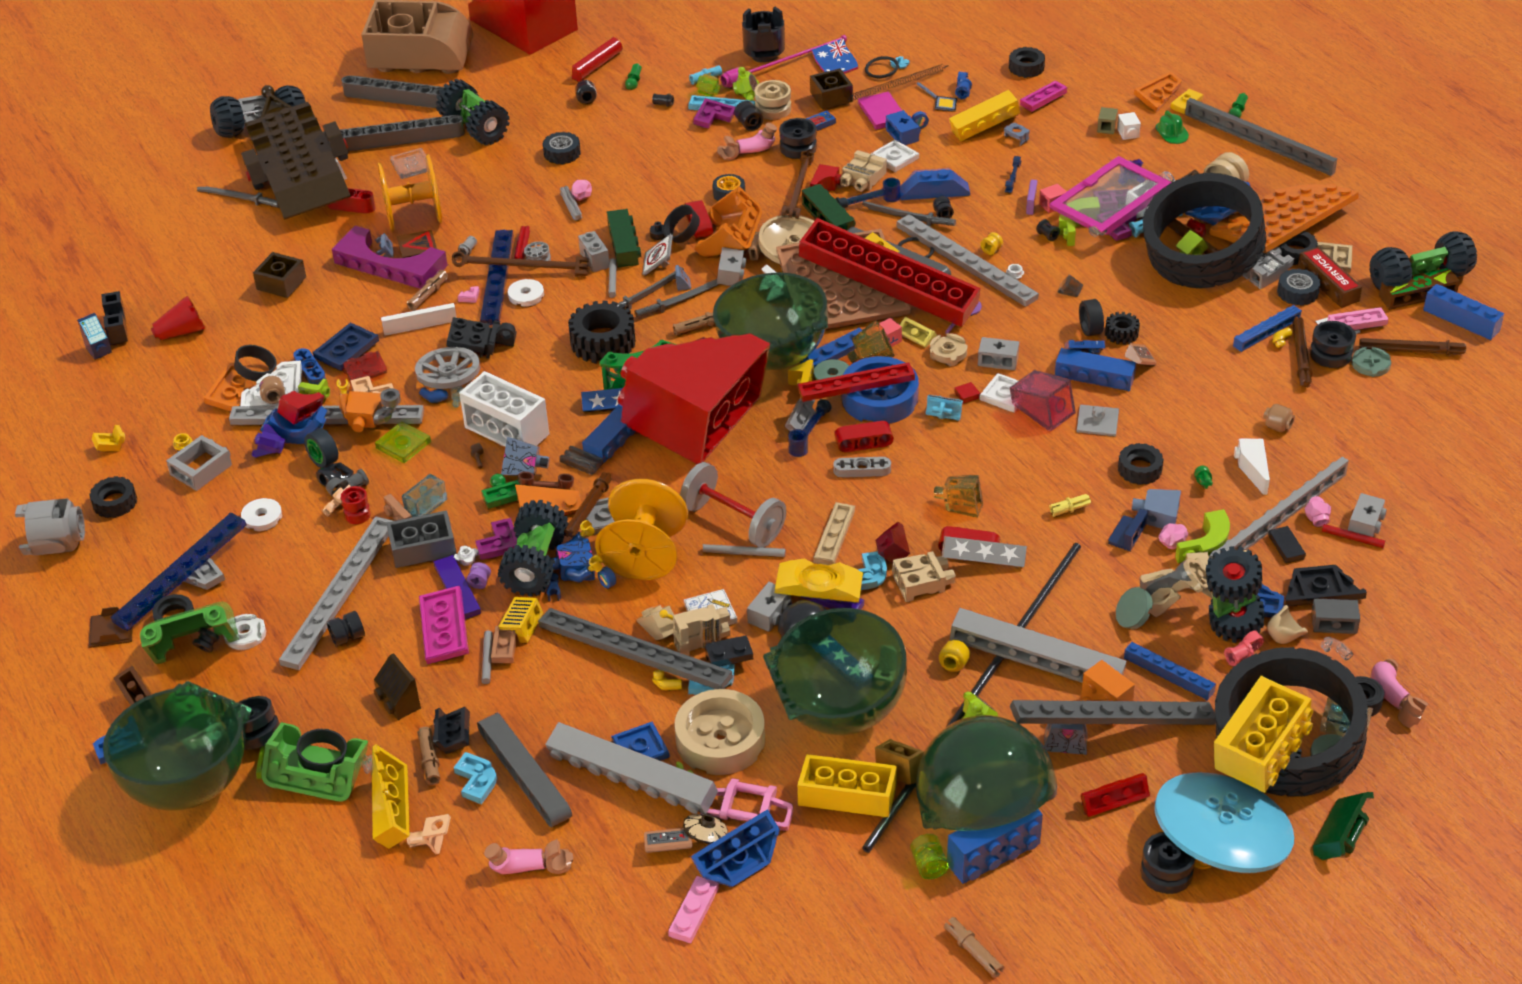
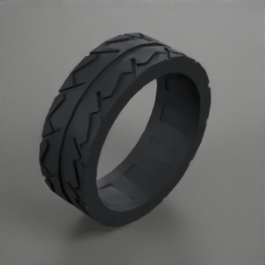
(1198, 192)
(1316, 672)

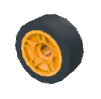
(725, 184)

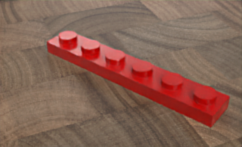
(856, 382)

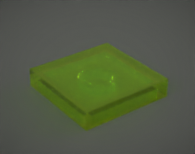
(402, 442)

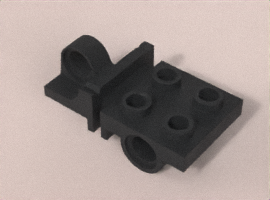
(479, 336)

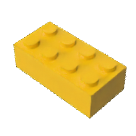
(847, 785)

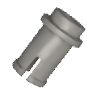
(468, 245)

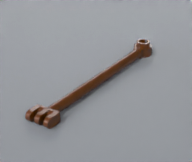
(791, 209)
(523, 262)

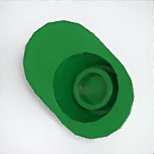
(1172, 128)

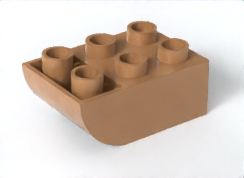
(416, 36)

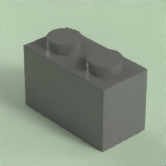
(1335, 616)

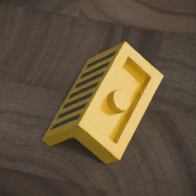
(522, 617)

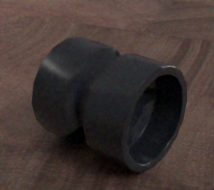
(748, 115)
(345, 628)

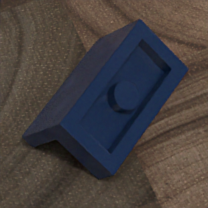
(1129, 531)

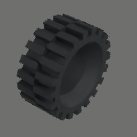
(596, 316)

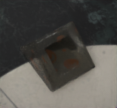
(1070, 287)

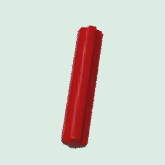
(522, 242)

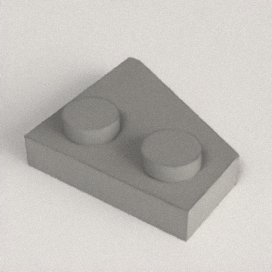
(206, 575)

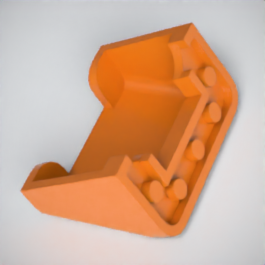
(735, 222)

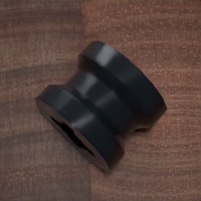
(205, 640)

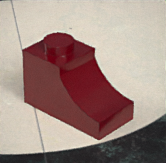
(893, 543)

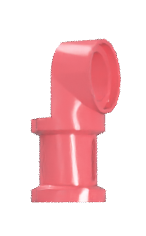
(1245, 649)

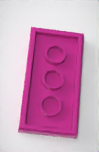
(443, 624)

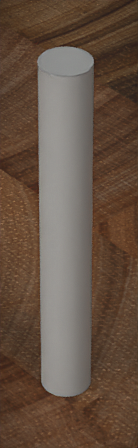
(612, 277)
(486, 664)

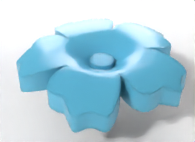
(902, 62)

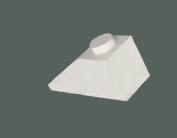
(1253, 462)

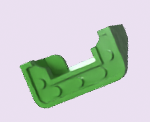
(159, 635)
(283, 770)

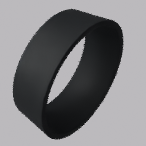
(675, 216)
(256, 352)
(321, 736)

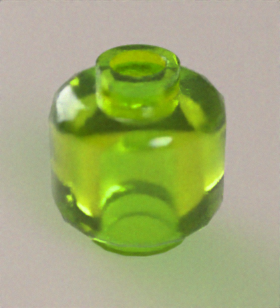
(708, 85)

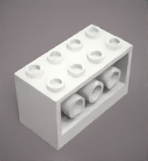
(503, 411)

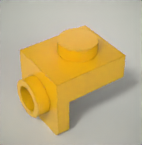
(109, 441)

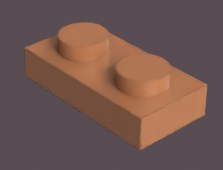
(395, 509)
(503, 646)

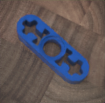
(309, 361)

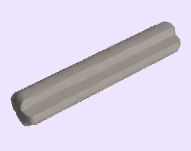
(570, 203)

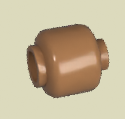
(271, 389)
(1279, 418)

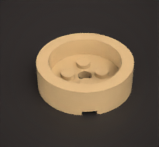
(723, 713)

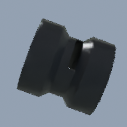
(943, 207)

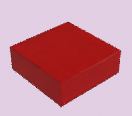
(967, 392)

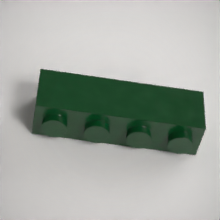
(825, 207)
(623, 238)

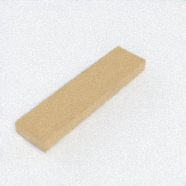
(834, 534)

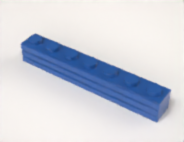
(1266, 328)
(1169, 670)

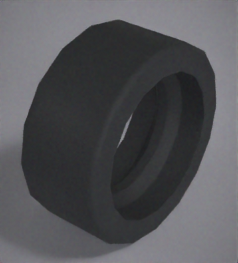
(1091, 317)
(170, 603)

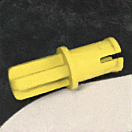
(1069, 505)

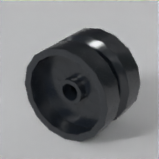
(797, 136)
(1332, 344)
(261, 721)
(1165, 865)

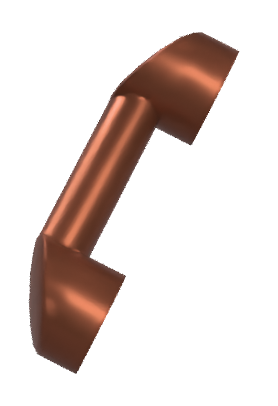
(565, 481)

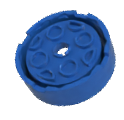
(897, 399)

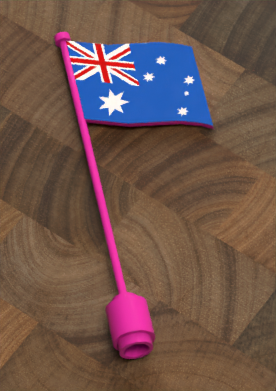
(828, 57)

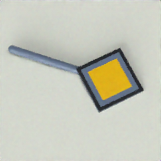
(941, 103)

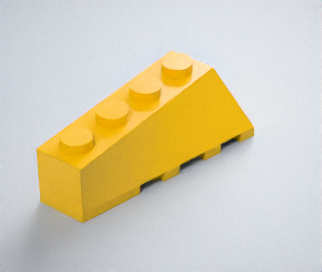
(984, 115)
(389, 798)

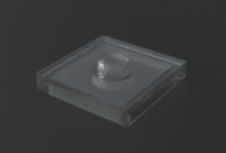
(409, 163)

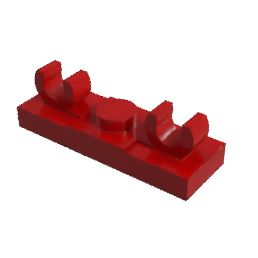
(1115, 794)

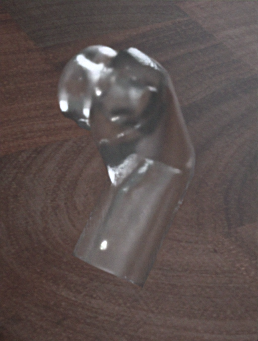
(1338, 646)

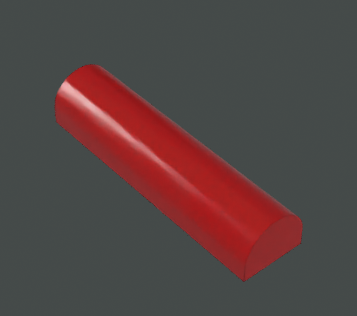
(596, 59)

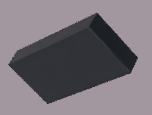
(1286, 544)

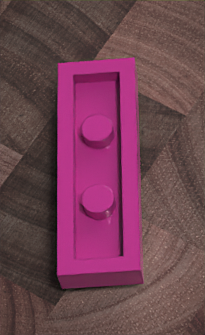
(1043, 96)

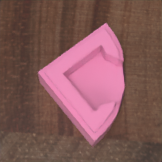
(469, 296)

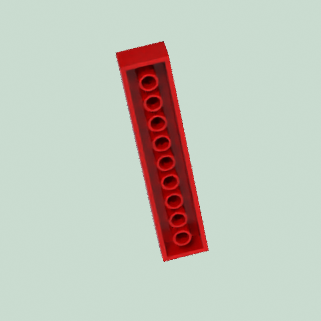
(889, 272)

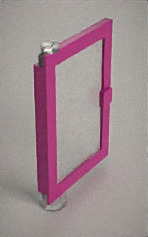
(1111, 196)

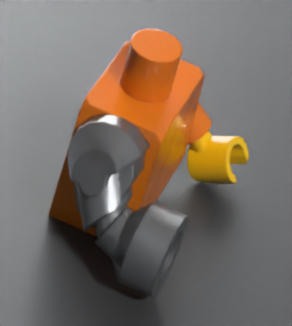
(367, 408)

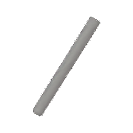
(777, 552)

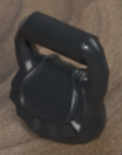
(327, 473)

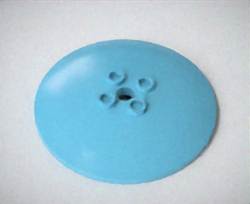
(1224, 822)

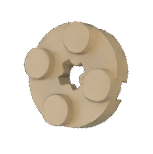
(940, 349)

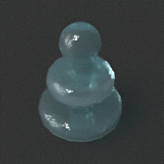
(456, 396)

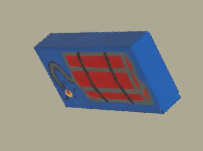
(822, 120)

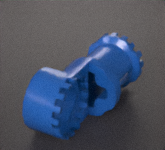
(964, 85)

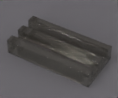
(583, 458)

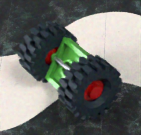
(1235, 585)

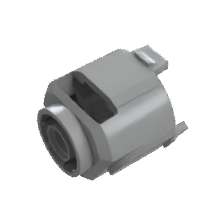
(51, 526)

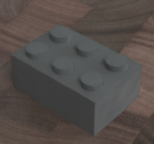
(421, 539)

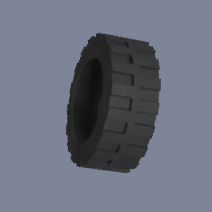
(1027, 54)
(1304, 240)
(1142, 452)
(111, 486)

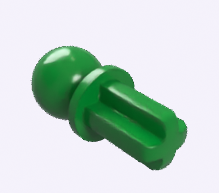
(633, 77)
(1239, 105)
(1203, 476)

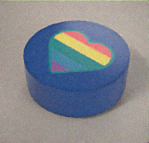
(920, 118)
(607, 577)

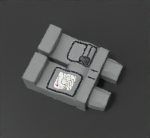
(1269, 268)

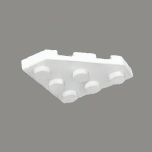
(288, 372)

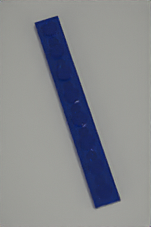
(497, 278)
(178, 571)

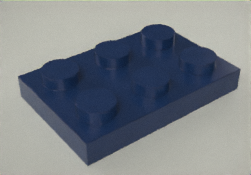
(346, 344)

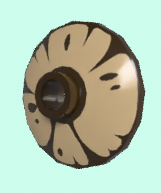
(704, 828)

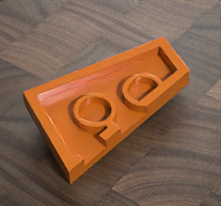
(1158, 91)
(226, 390)
(566, 500)

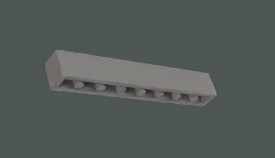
(1028, 646)
(632, 768)

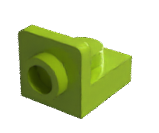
(307, 388)

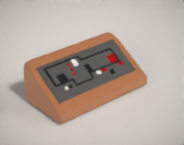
(1140, 354)
(666, 840)

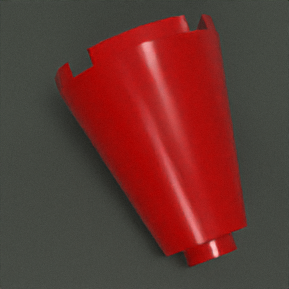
(178, 321)

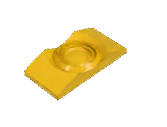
(819, 580)

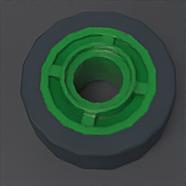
(321, 448)

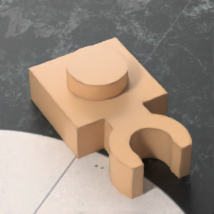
(335, 503)

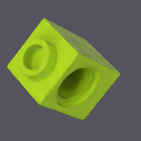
(1191, 244)

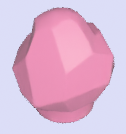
(581, 189)
(1318, 511)
(1173, 534)

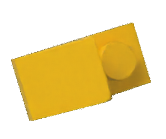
(801, 373)

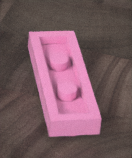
(1362, 318)
(693, 909)

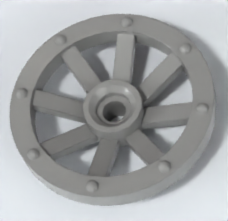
(448, 373)

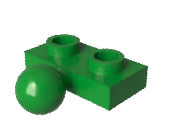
(500, 492)

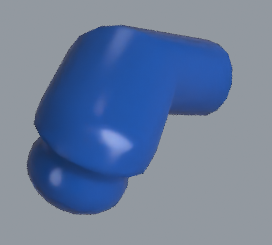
(434, 396)

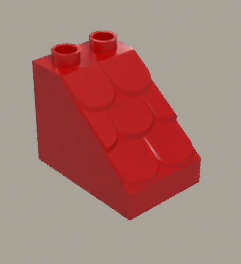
(526, 23)
(693, 391)

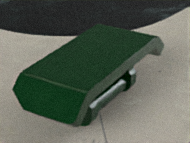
(1333, 838)

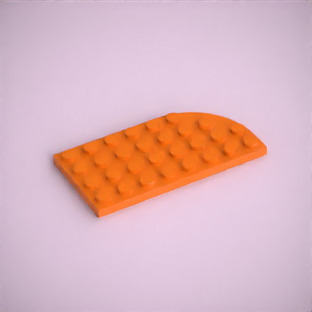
(1289, 212)

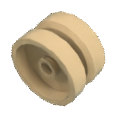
(773, 99)
(1229, 164)

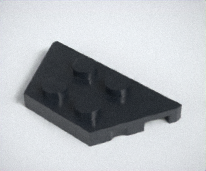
(1321, 583)

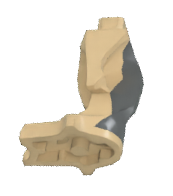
(1165, 584)

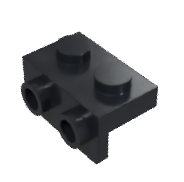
(729, 651)
(451, 729)

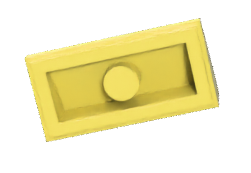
(916, 332)

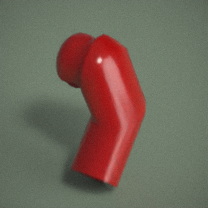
(1199, 228)

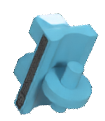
(944, 407)

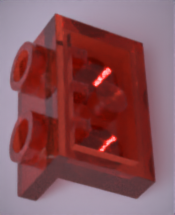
(369, 365)

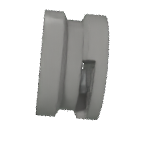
(537, 252)

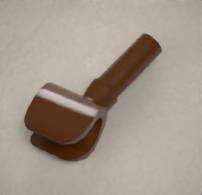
(476, 451)

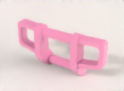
(769, 799)

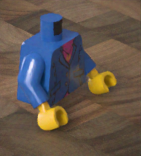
(576, 558)

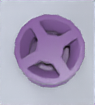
(478, 575)

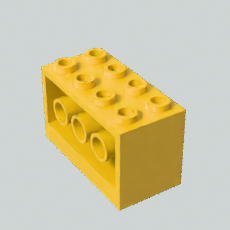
(1263, 734)

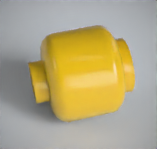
(954, 656)

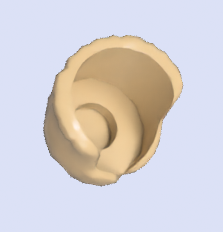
(1284, 628)

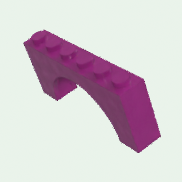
(354, 253)

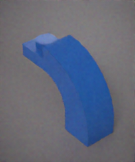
(295, 432)

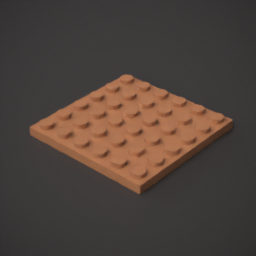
(846, 298)

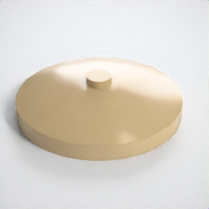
(780, 232)

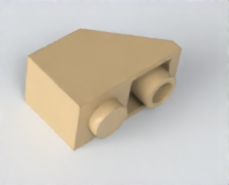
(655, 625)

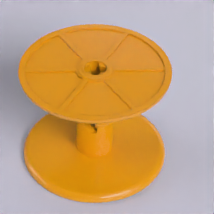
(410, 192)
(639, 539)

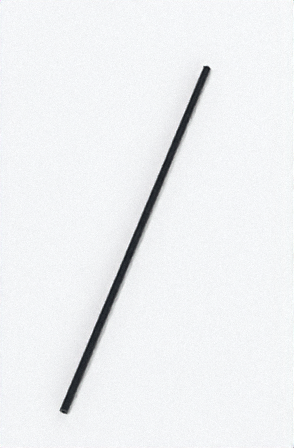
(908, 788)

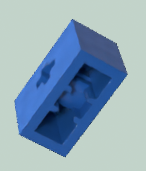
(902, 127)

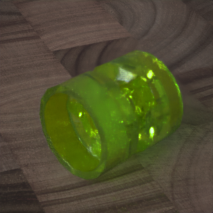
(929, 856)

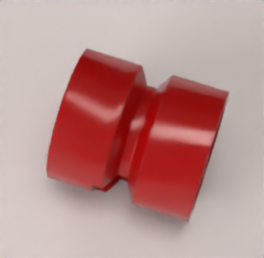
(355, 505)

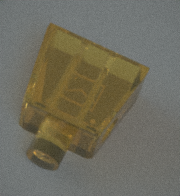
(871, 343)
(961, 495)

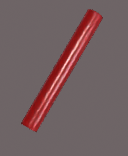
(1353, 536)

